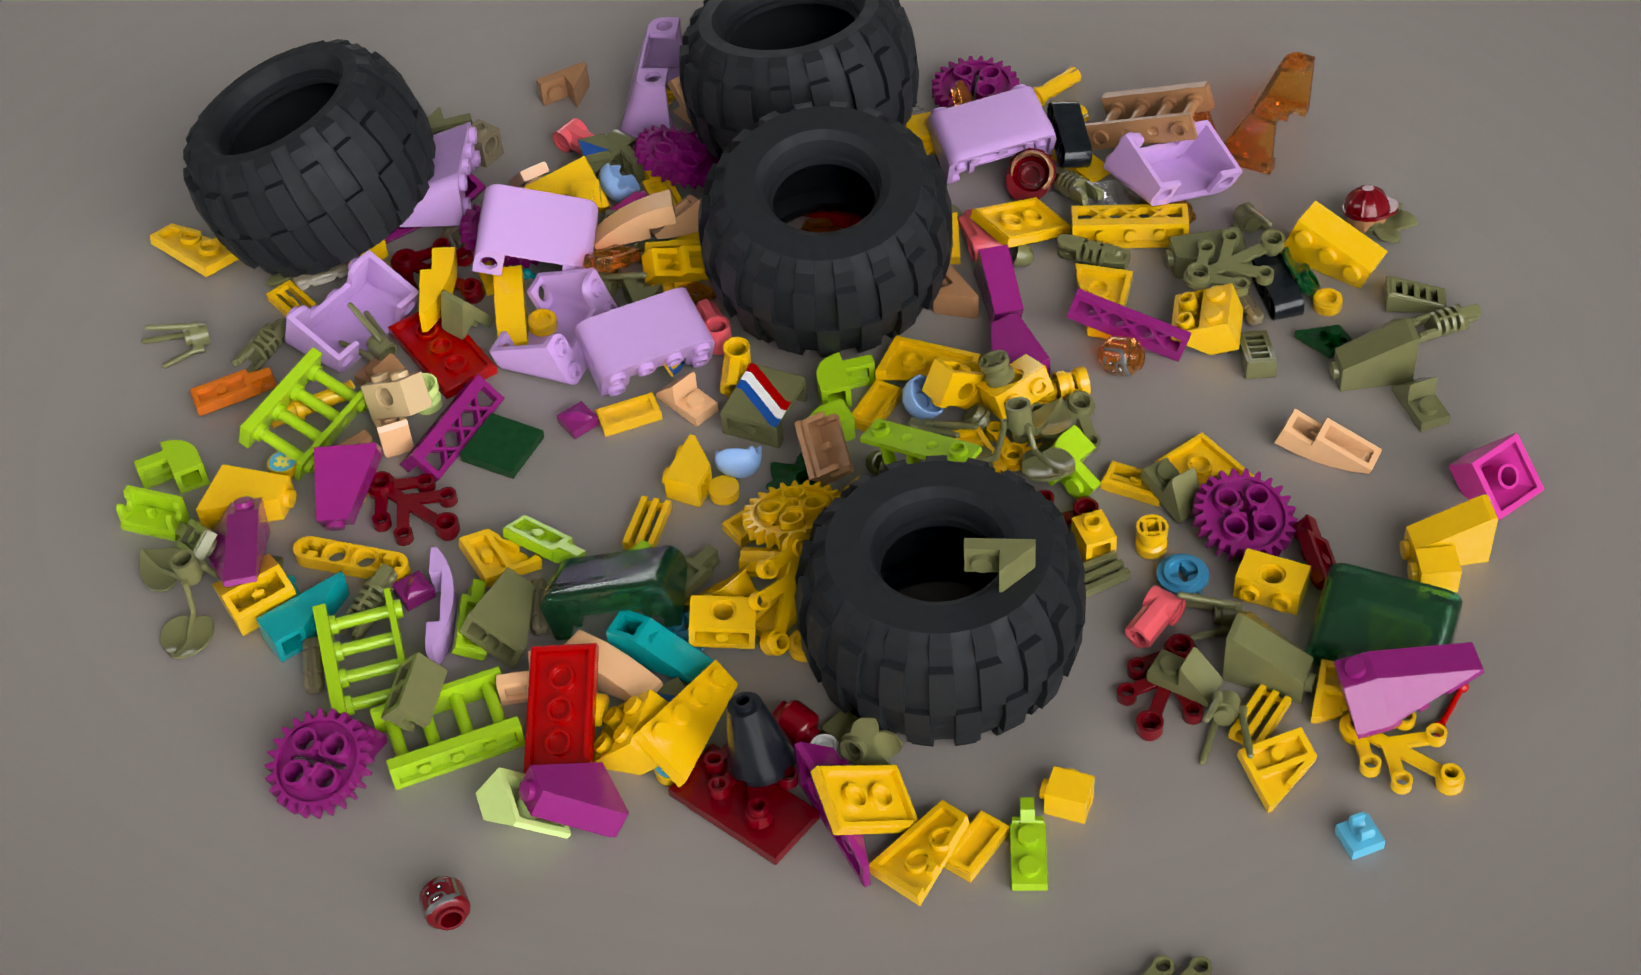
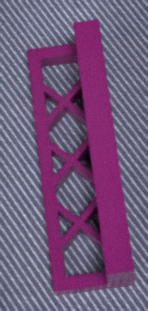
(1123, 321)
(443, 424)

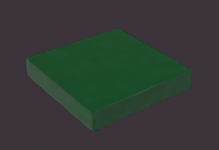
(502, 445)

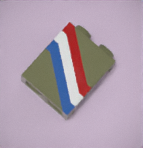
(761, 404)

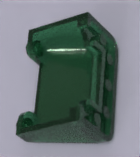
(615, 583)
(1379, 611)

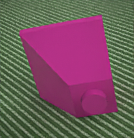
(1500, 471)

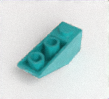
(294, 620)
(656, 646)

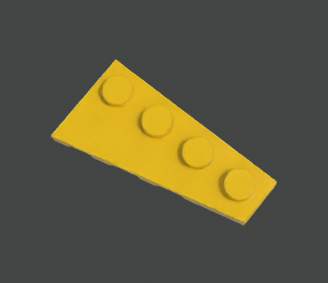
(686, 723)

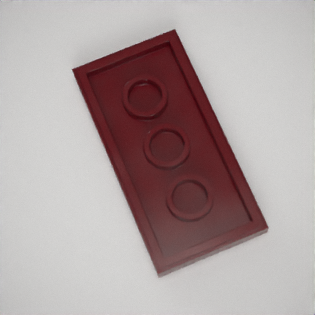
(790, 814)

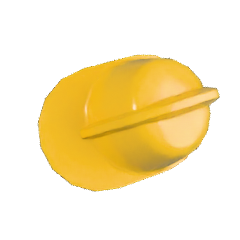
(735, 585)

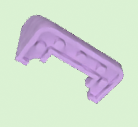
(989, 130)

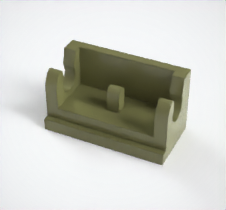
(414, 692)

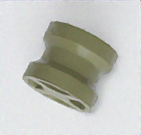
(996, 368)

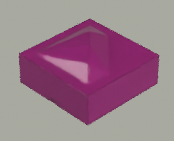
(578, 420)
(413, 590)

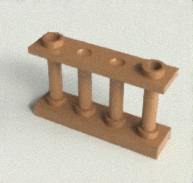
(1156, 112)

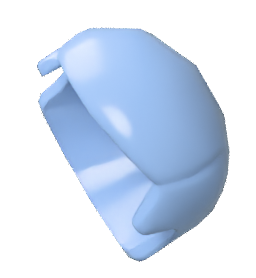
(616, 185)
(917, 402)
(738, 461)

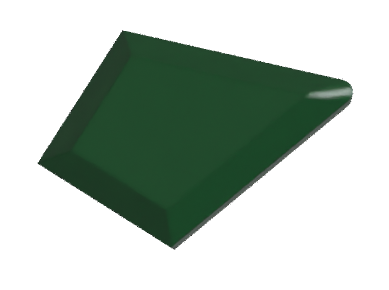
(1323, 338)

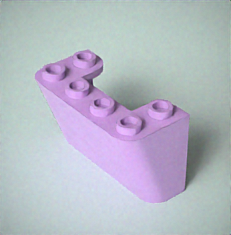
(654, 68)
(1174, 169)
(446, 197)
(534, 228)
(369, 287)
(643, 337)
(557, 357)

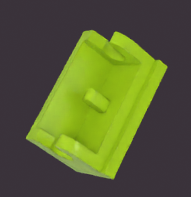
(152, 513)

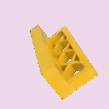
(1130, 229)

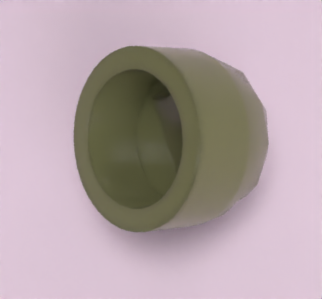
(1022, 256)
(875, 462)

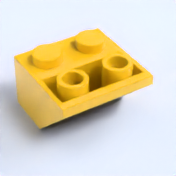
(1211, 317)
(254, 599)
(616, 745)

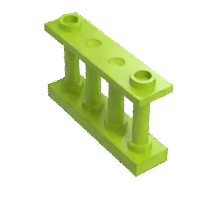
(293, 388)
(915, 443)
(333, 652)
(458, 751)

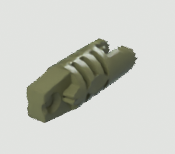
(1076, 187)
(1092, 252)
(1446, 321)
(262, 345)
(370, 597)

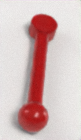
(1451, 705)

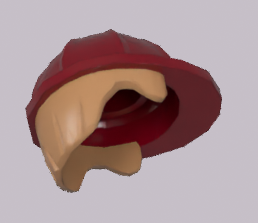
(1030, 174)
(1368, 206)

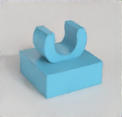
(1359, 835)

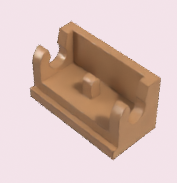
(824, 448)

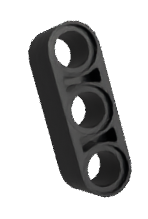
(1072, 141)
(1282, 296)

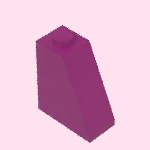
(998, 282)
(1017, 340)
(343, 481)
(574, 796)

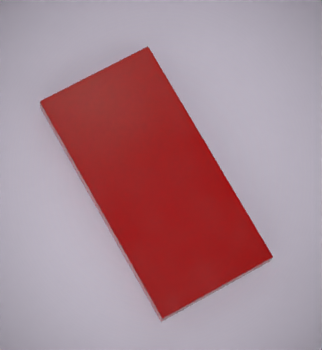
(442, 354)
(561, 704)

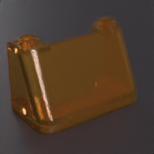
(1281, 94)

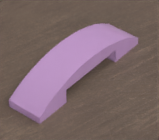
(441, 633)

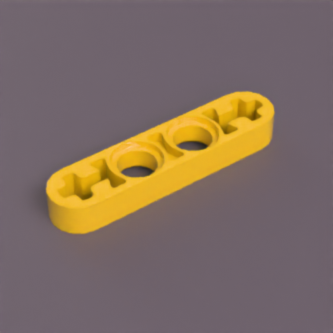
(354, 553)

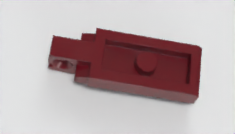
(1314, 550)

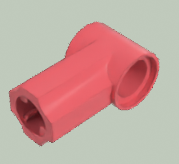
(567, 136)
(976, 236)
(716, 323)
(1157, 611)

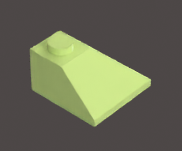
(502, 804)

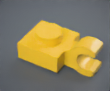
(588, 190)

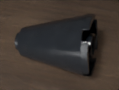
(756, 742)

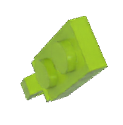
(542, 539)
(462, 645)
(1028, 849)

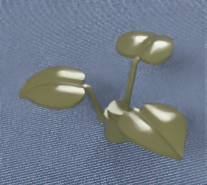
(1047, 422)
(160, 572)

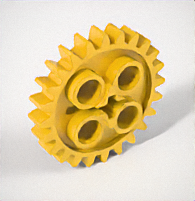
(785, 511)

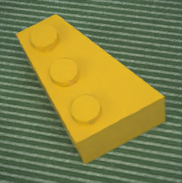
(1333, 246)

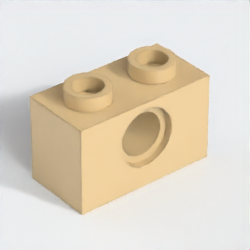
(396, 394)

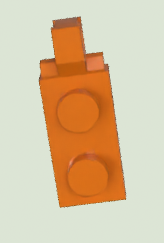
(231, 389)

